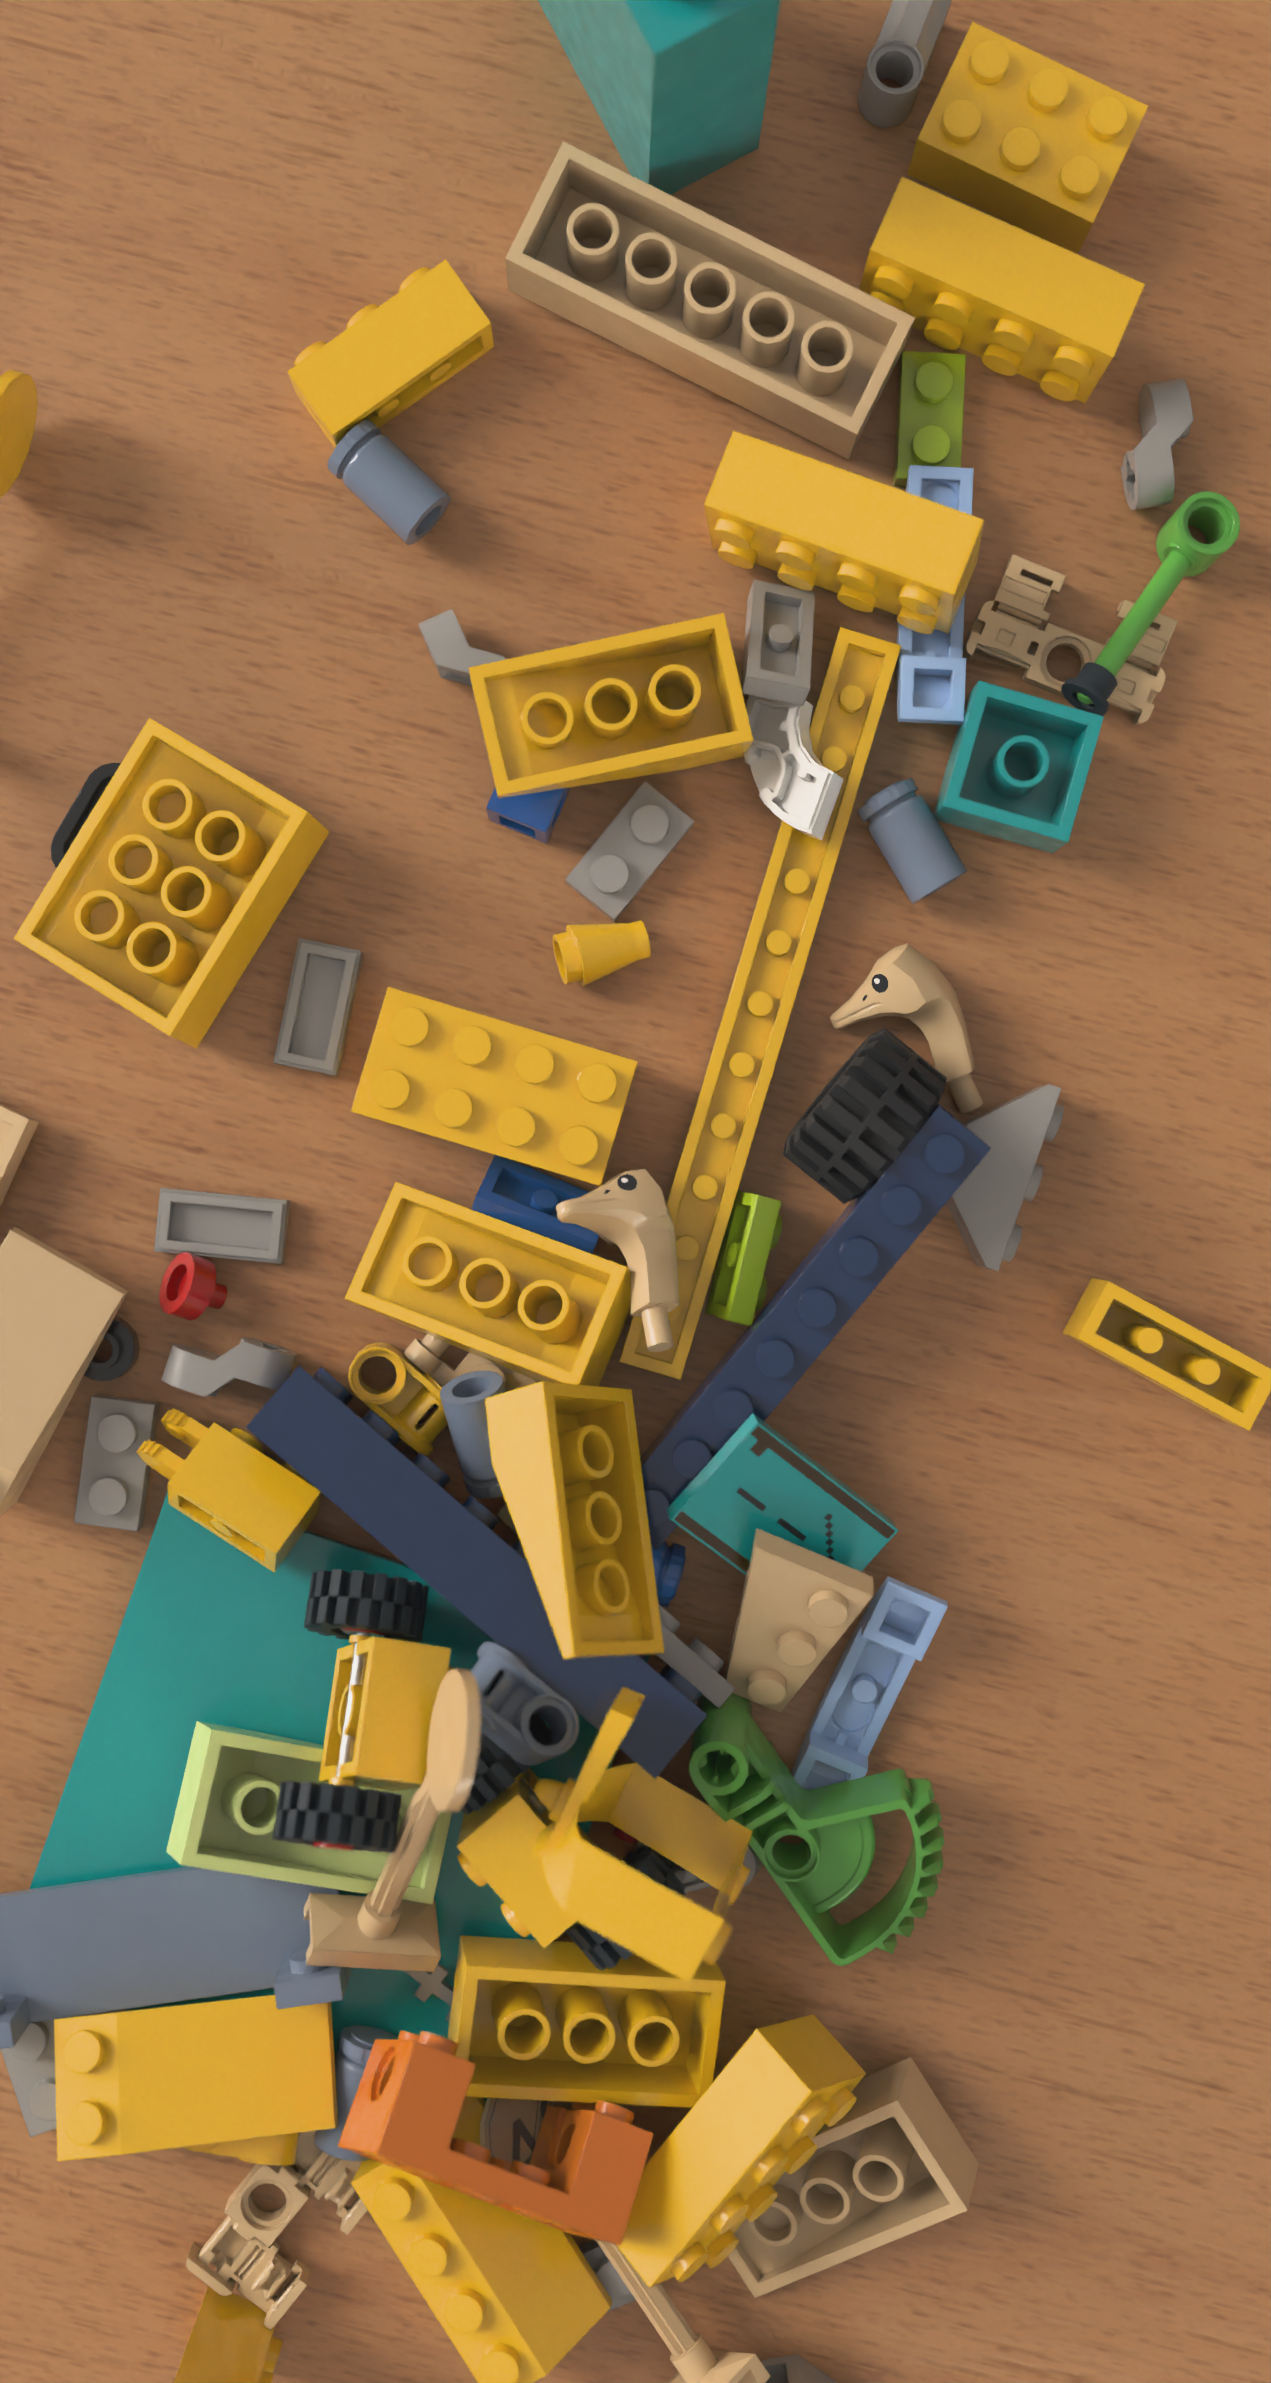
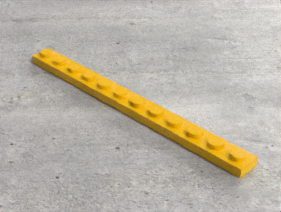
(765, 994)

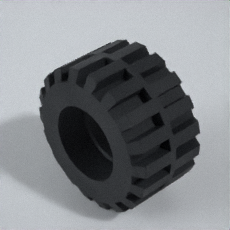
(865, 1116)

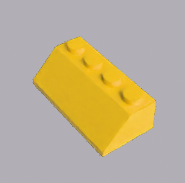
(495, 2280)

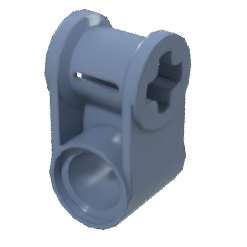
(513, 1699)

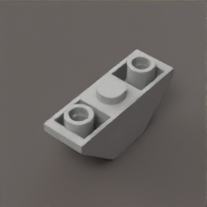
(1008, 1174)

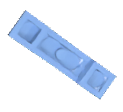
(932, 665)
(867, 1683)

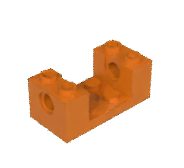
(579, 2171)

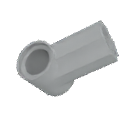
(902, 56)

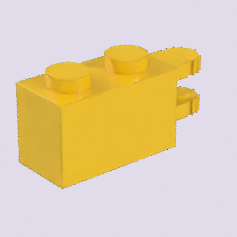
(234, 1488)

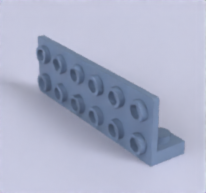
(155, 1944)

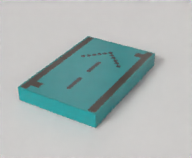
(779, 1489)

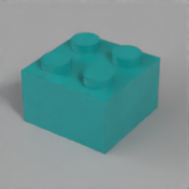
(1018, 767)

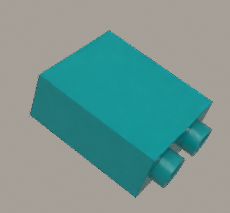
(672, 78)

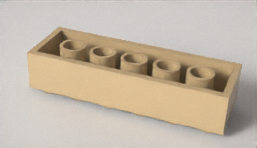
(706, 300)

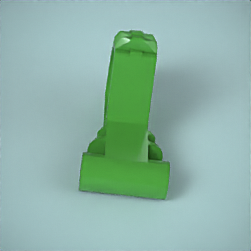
(751, 1785)

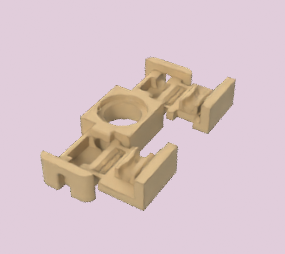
(1015, 638)
(245, 2241)

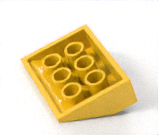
(172, 883)

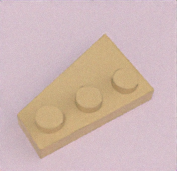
(790, 1618)

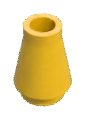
(597, 950)

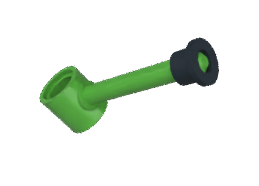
(1180, 557)

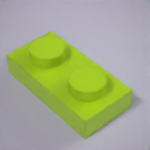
(929, 411)
(739, 1275)

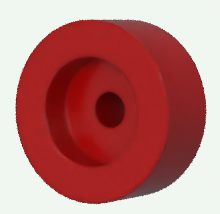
(190, 1287)

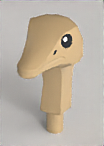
(914, 988)
(635, 1217)

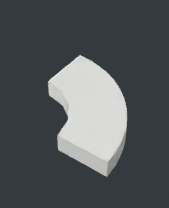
(786, 768)

